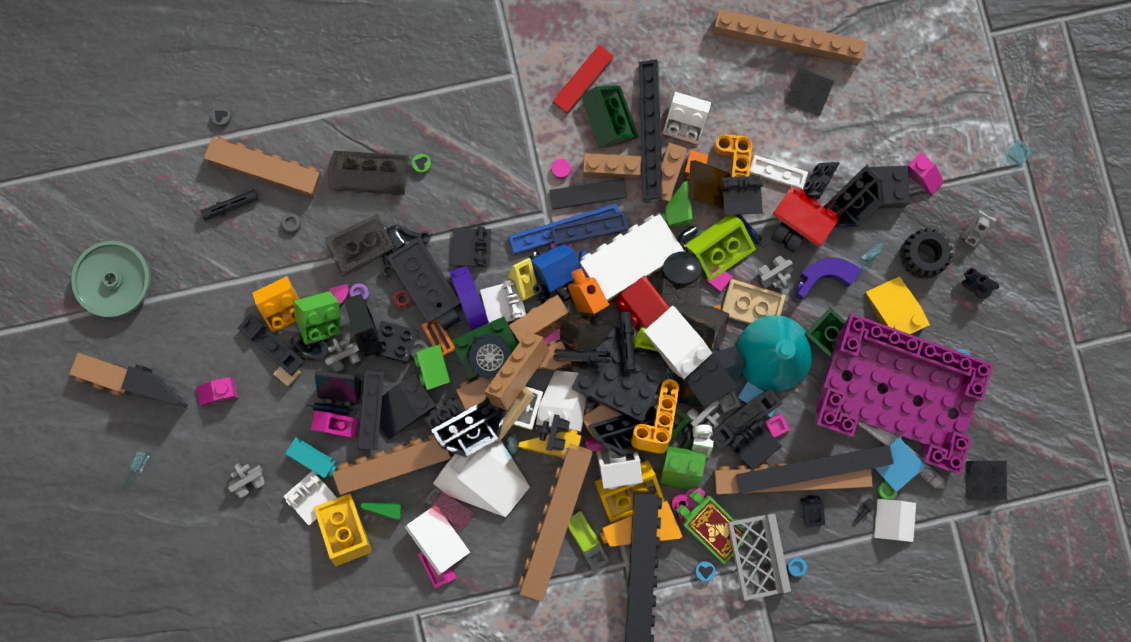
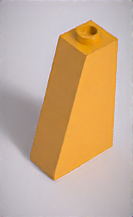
(620, 531)

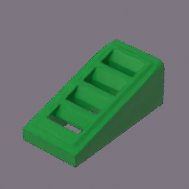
(389, 510)

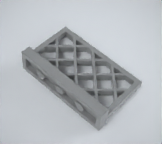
(774, 551)

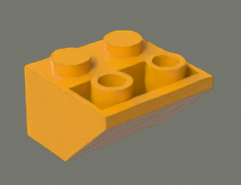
(277, 303)

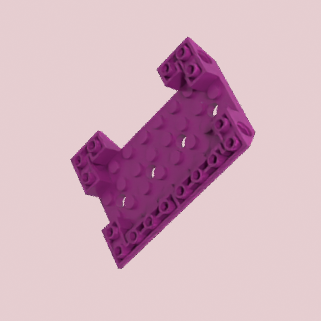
(907, 369)

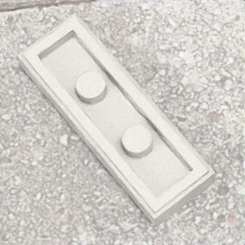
(777, 172)

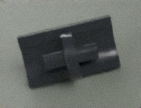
(979, 283)
(557, 424)

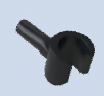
(869, 506)

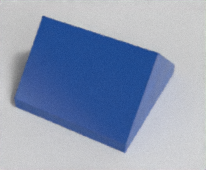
(556, 266)

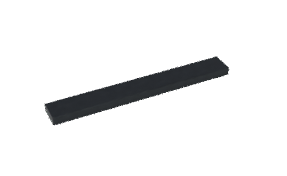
(650, 131)
(814, 469)

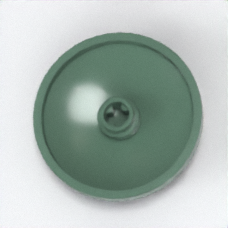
(111, 279)

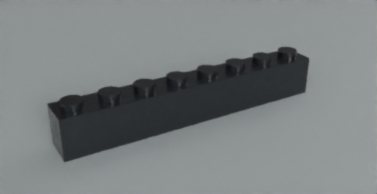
(642, 566)

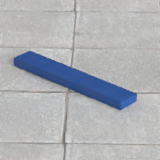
(542, 235)

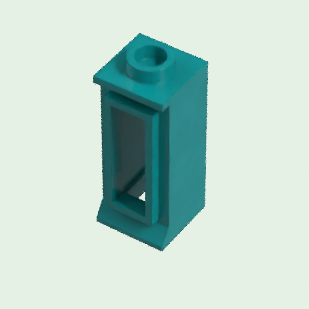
(311, 458)

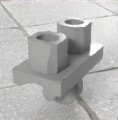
(978, 228)
(778, 275)
(349, 351)
(699, 419)
(253, 475)

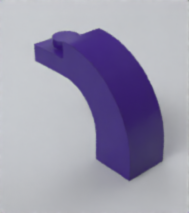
(835, 268)
(469, 297)

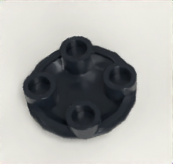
(682, 268)

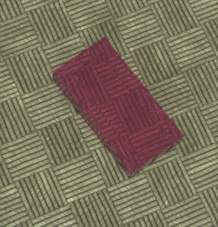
(452, 509)

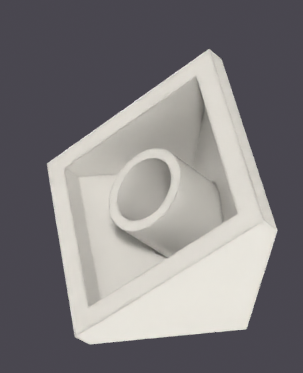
(895, 520)

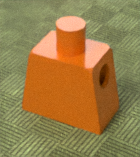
(587, 293)

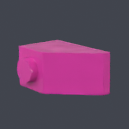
(925, 173)
(217, 391)
(334, 424)

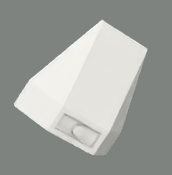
(484, 479)

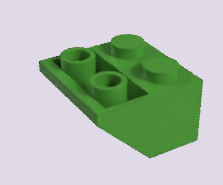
(318, 317)
(432, 366)

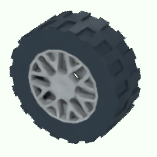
(488, 355)

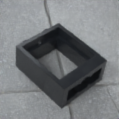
(363, 325)

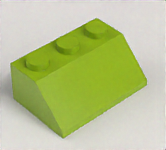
(721, 246)

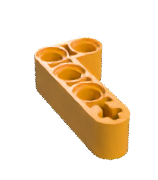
(736, 154)
(658, 431)

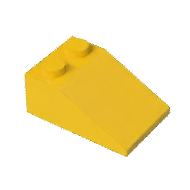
(897, 307)
(540, 446)
(342, 530)

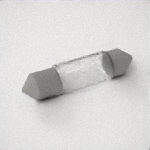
(930, 474)

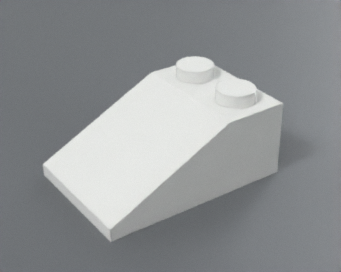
(677, 342)
(562, 401)
(618, 470)

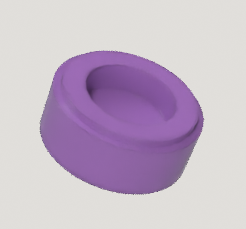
(358, 289)

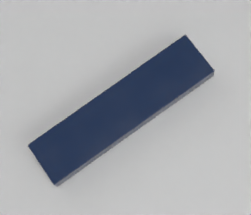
(589, 228)

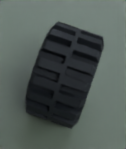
(939, 245)

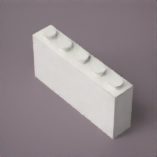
(631, 256)

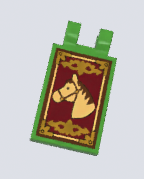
(710, 526)

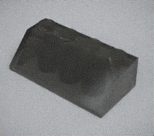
(368, 172)

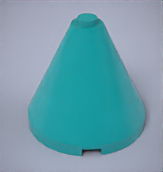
(775, 353)

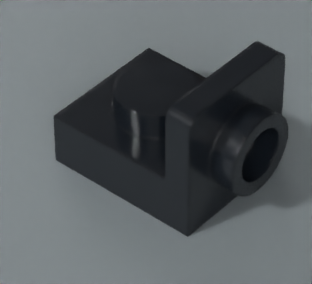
(813, 511)

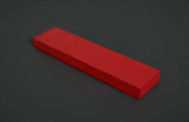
(583, 79)

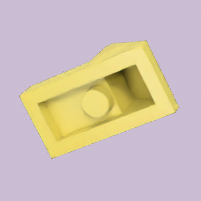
(524, 278)

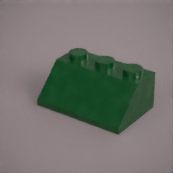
(609, 116)
(497, 327)

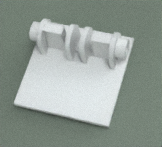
(503, 301)
(308, 494)

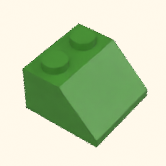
(682, 468)

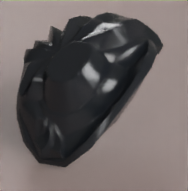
(311, 351)

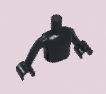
(399, 241)

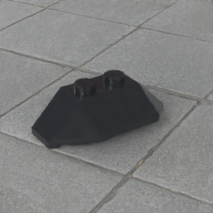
(857, 198)
(712, 378)
(471, 429)
(618, 431)

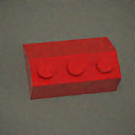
(806, 216)
(642, 303)

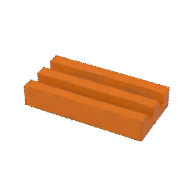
(446, 352)

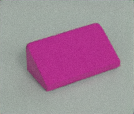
(437, 580)

